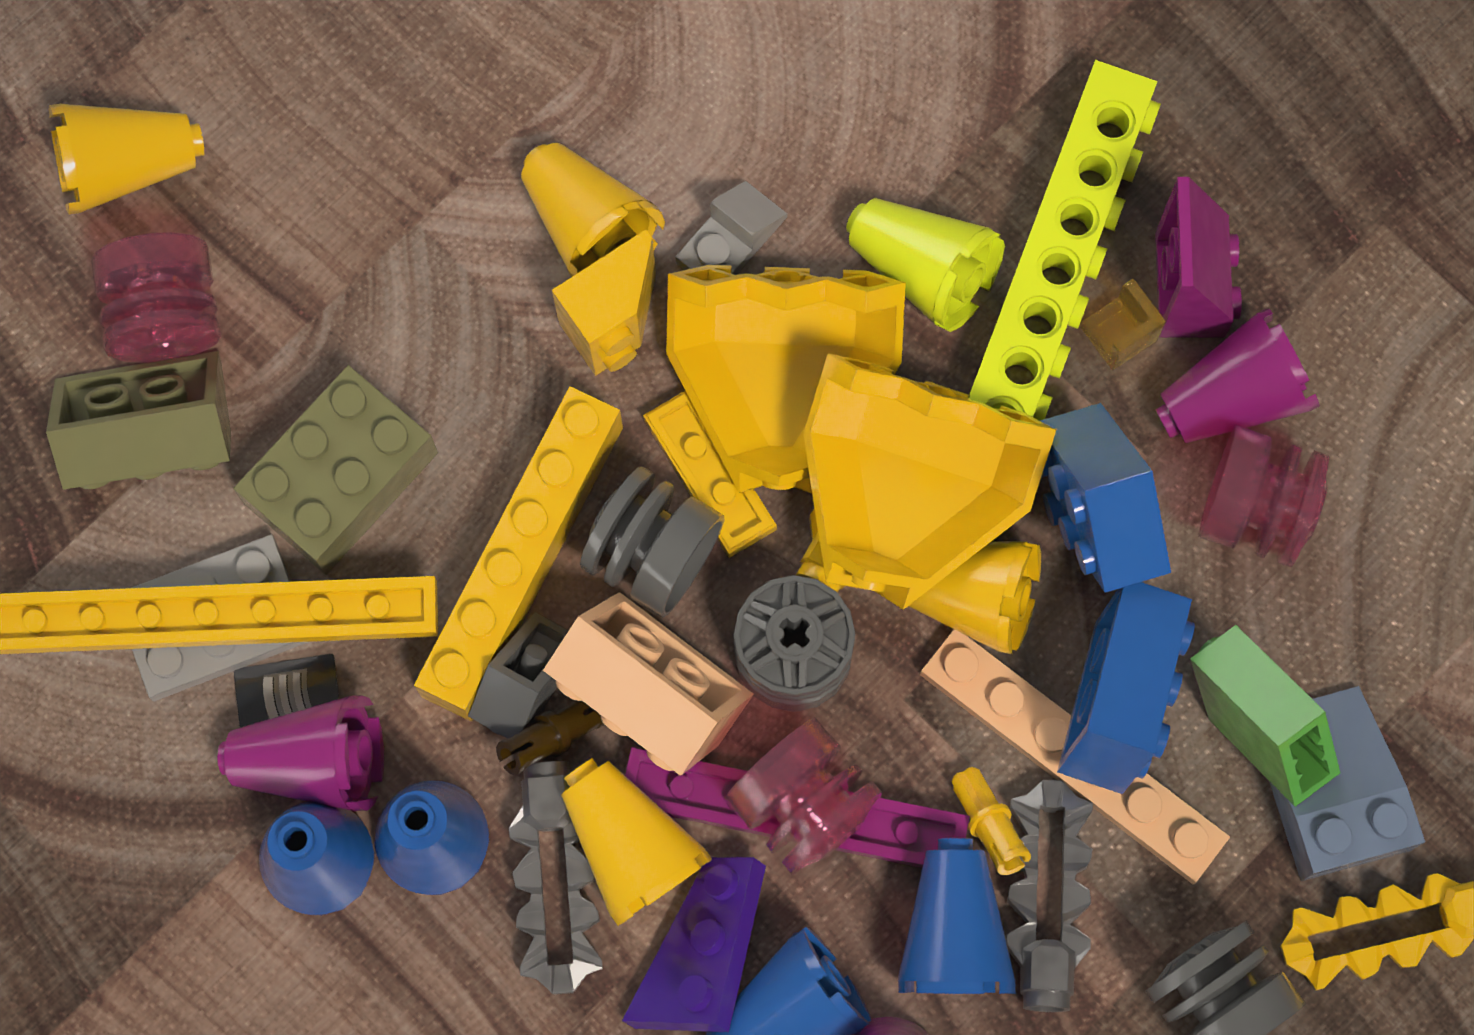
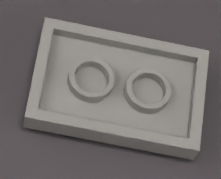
(180, 668)

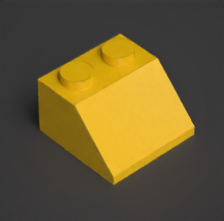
(609, 304)

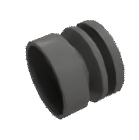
(642, 536)
(794, 675)
(1222, 989)

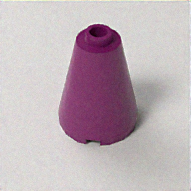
(1240, 383)
(310, 755)

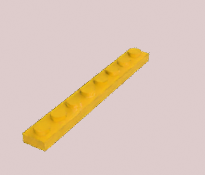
(218, 615)

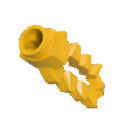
(1456, 913)

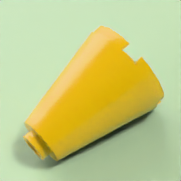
(119, 151)
(584, 206)
(988, 595)
(628, 839)

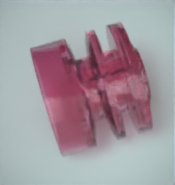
(156, 297)
(1264, 496)
(803, 796)

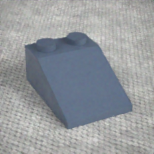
(1363, 809)

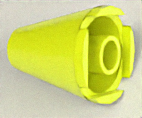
(932, 253)

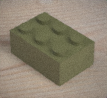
(336, 469)

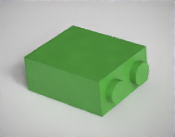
(1265, 715)

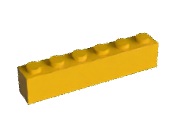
(520, 550)

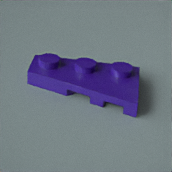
(704, 952)

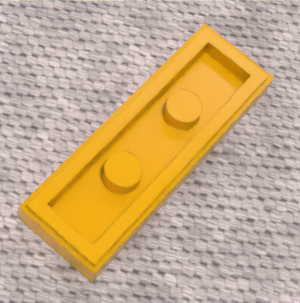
(705, 476)

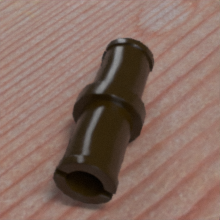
(548, 735)

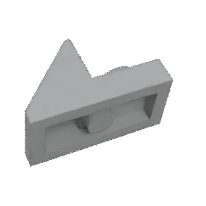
(734, 232)

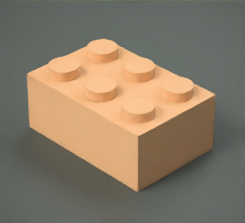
(647, 683)

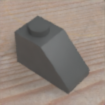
(514, 681)

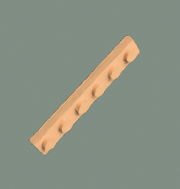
(1039, 731)

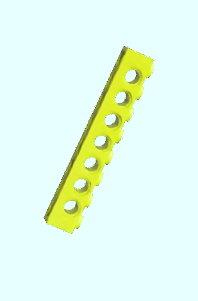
(1108, 97)

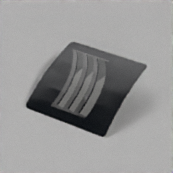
(284, 687)

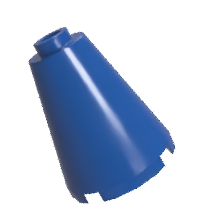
(441, 853)
(316, 858)
(956, 927)
(799, 995)

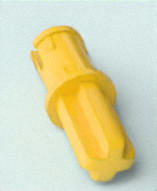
(990, 821)

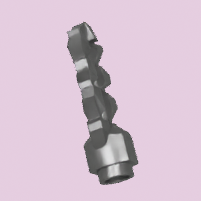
(546, 811)
(1048, 963)

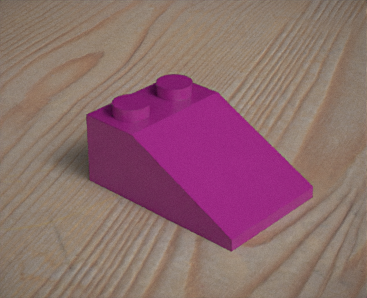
(1196, 265)

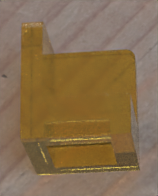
(1124, 326)

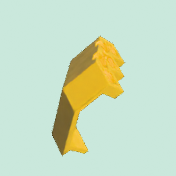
(757, 351)
(912, 476)

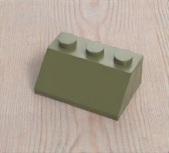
(139, 421)

